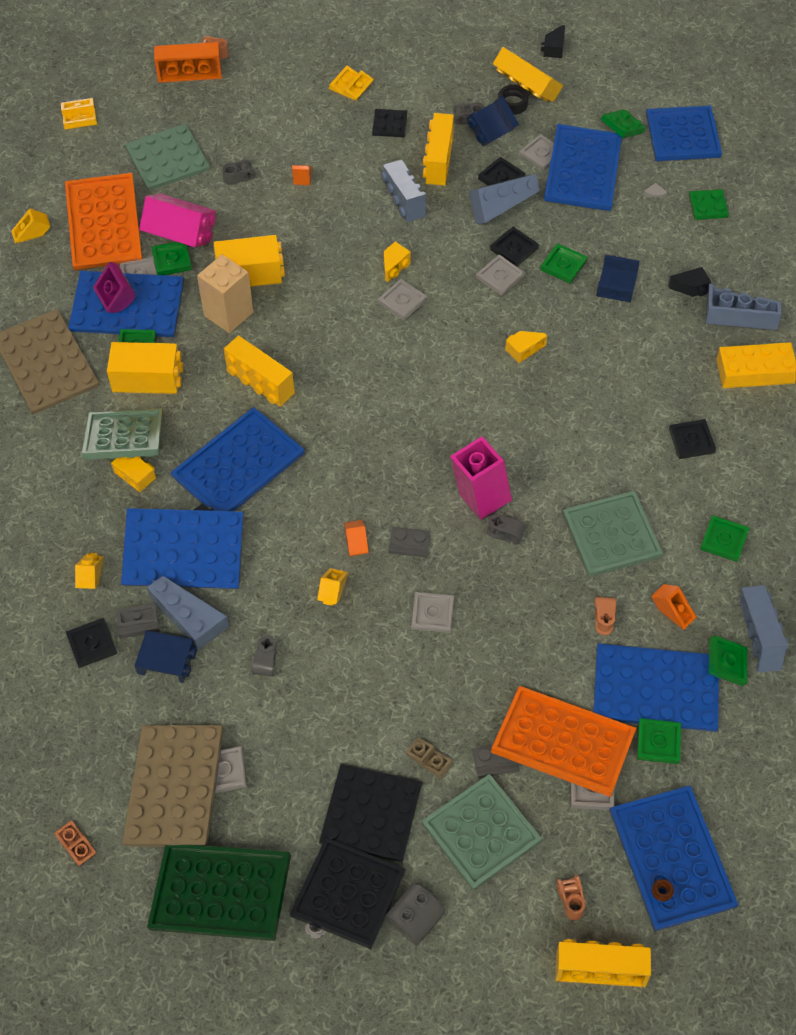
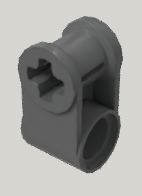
(467, 109)
(236, 172)
(507, 529)
(265, 658)

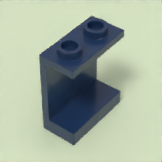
(492, 121)
(618, 278)
(166, 655)

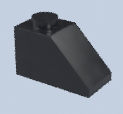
(554, 43)
(691, 282)

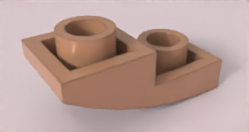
(75, 843)

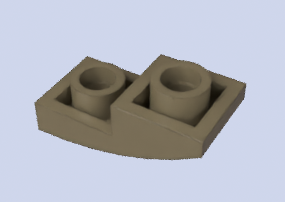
(429, 758)

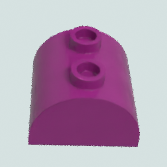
(114, 289)

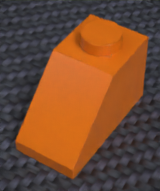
(674, 605)

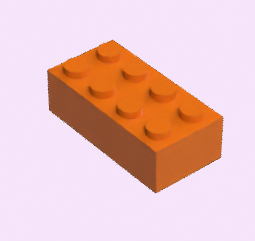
(188, 62)

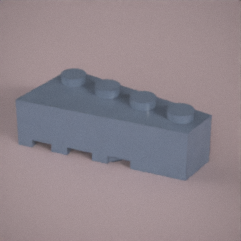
(404, 190)
(499, 197)
(741, 310)
(187, 612)
(763, 628)

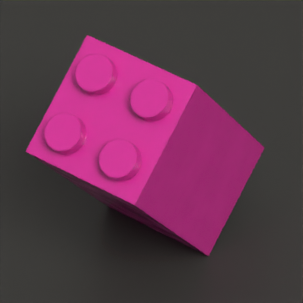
(177, 220)
(481, 477)

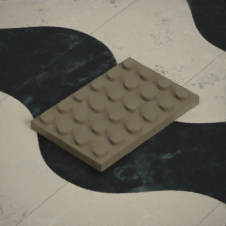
(46, 361)
(173, 785)

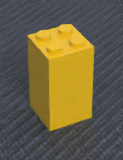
(257, 256)
(145, 367)

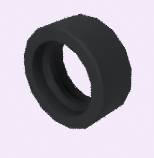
(518, 91)

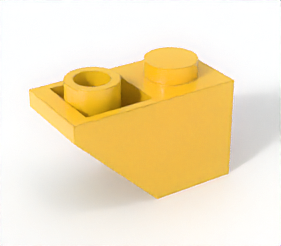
(395, 259)
(88, 571)

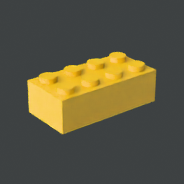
(527, 75)
(438, 149)
(756, 365)
(259, 371)
(603, 963)

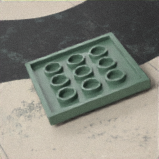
(167, 157)
(123, 434)
(612, 533)
(481, 832)

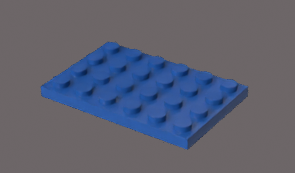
(583, 167)
(153, 308)
(237, 462)
(184, 547)
(656, 686)
(671, 842)

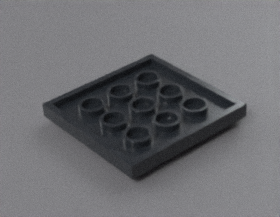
(372, 812)
(348, 893)

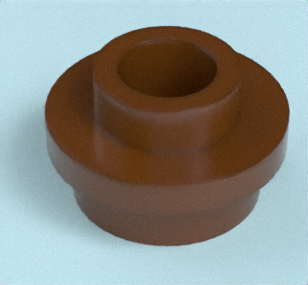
(665, 885)

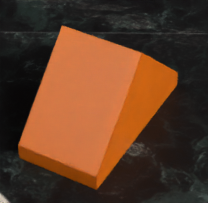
(302, 174)
(356, 537)

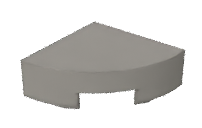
(655, 191)

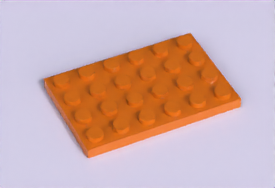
(103, 221)
(564, 741)

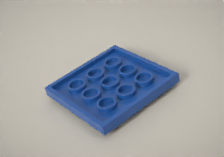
(683, 133)

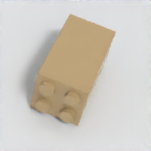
(225, 293)

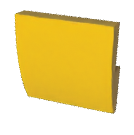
(351, 83)
(78, 113)

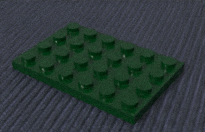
(220, 891)

